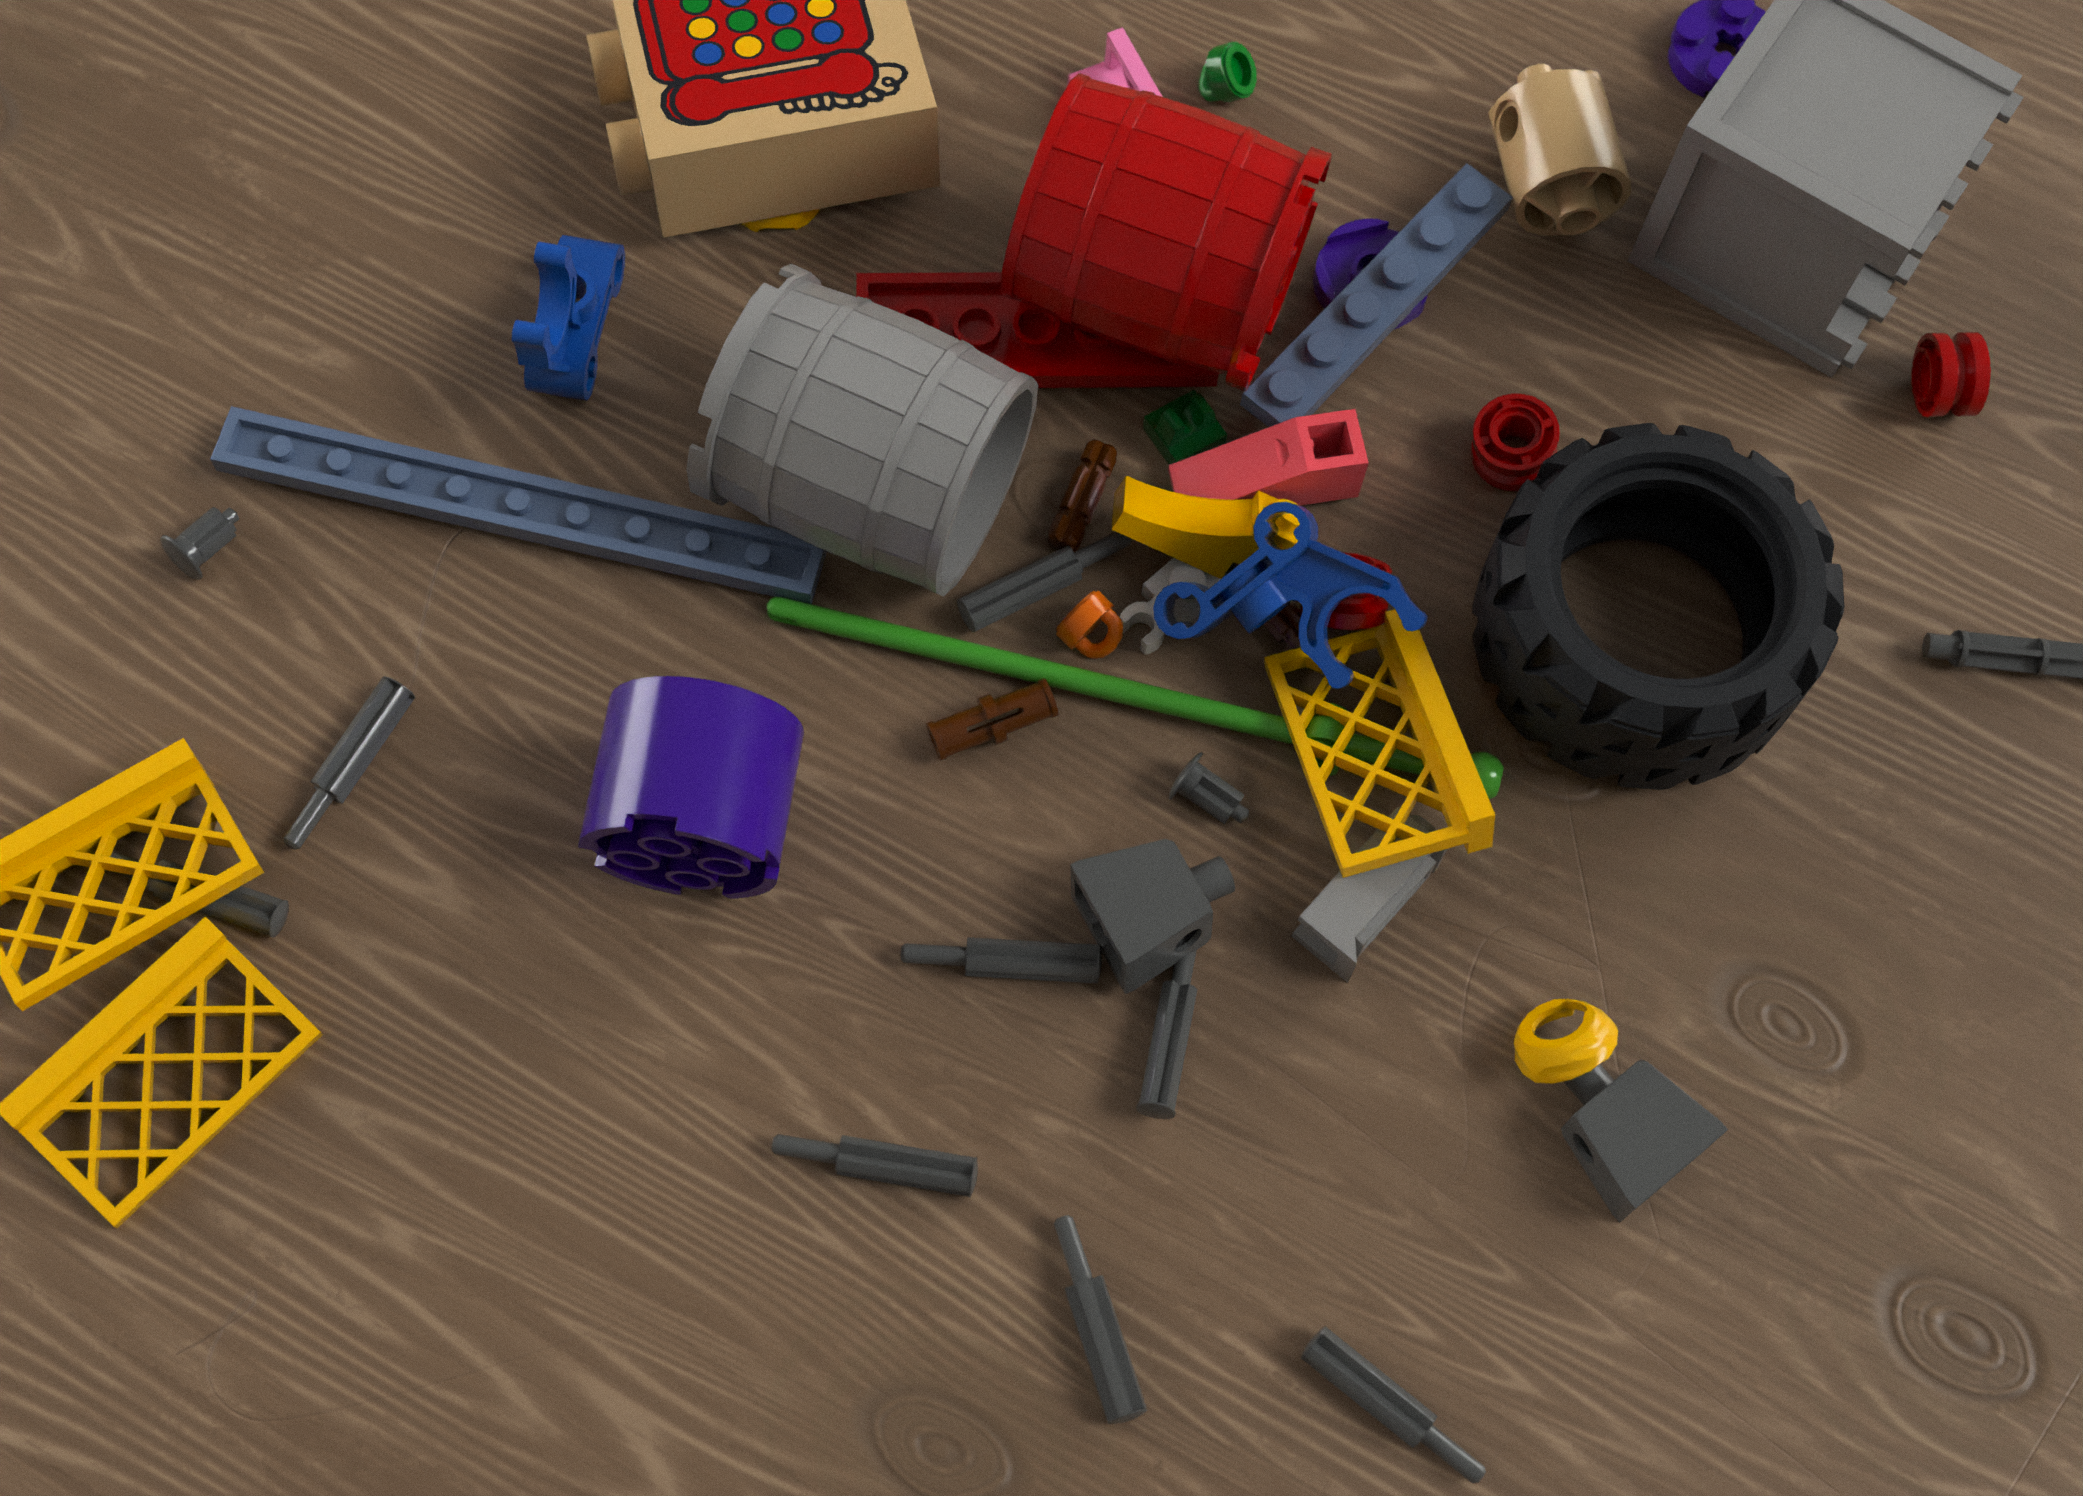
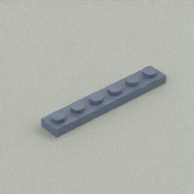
(1377, 299)

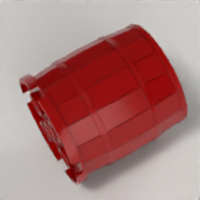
(1161, 227)

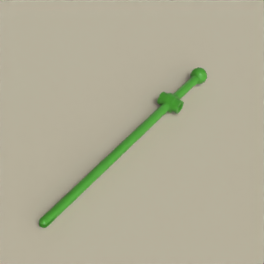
(1100, 685)

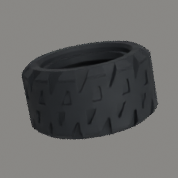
(1719, 510)

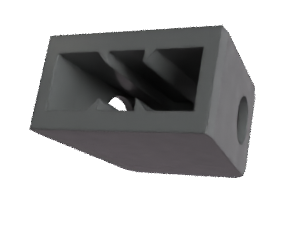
(1147, 906)
(1635, 1133)

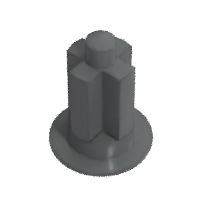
(201, 540)
(1209, 792)

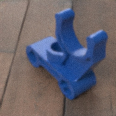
(565, 338)
(1275, 577)

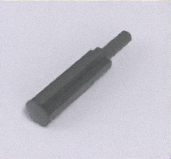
(1034, 582)
(352, 755)
(240, 907)
(1014, 959)
(1169, 1042)
(887, 1162)
(1100, 1332)
(1385, 1400)

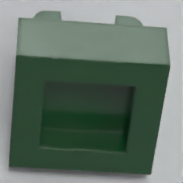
(1184, 428)

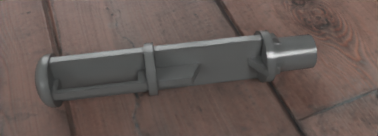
(2006, 653)

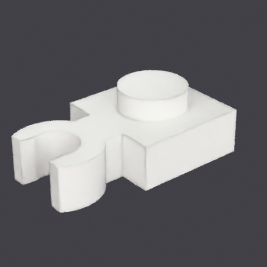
(1184, 609)

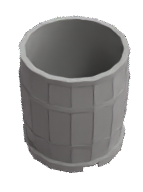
(861, 431)

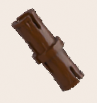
(1033, 705)

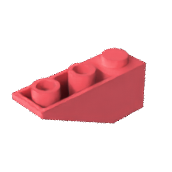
(1295, 460)

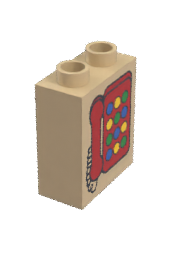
(765, 106)

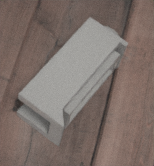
(1358, 907)

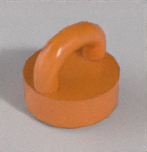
(1084, 619)

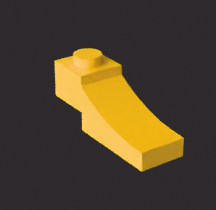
(1193, 528)

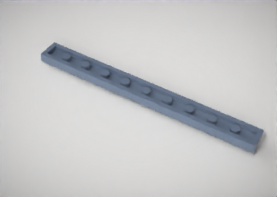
(518, 504)

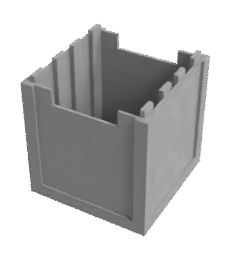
(1822, 171)

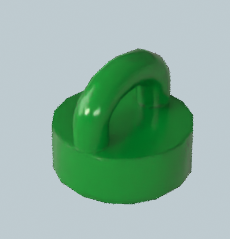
(1228, 73)

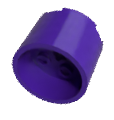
(692, 786)

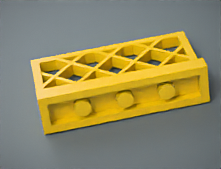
(1435, 741)
(85, 835)
(117, 1031)

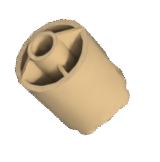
(1559, 151)

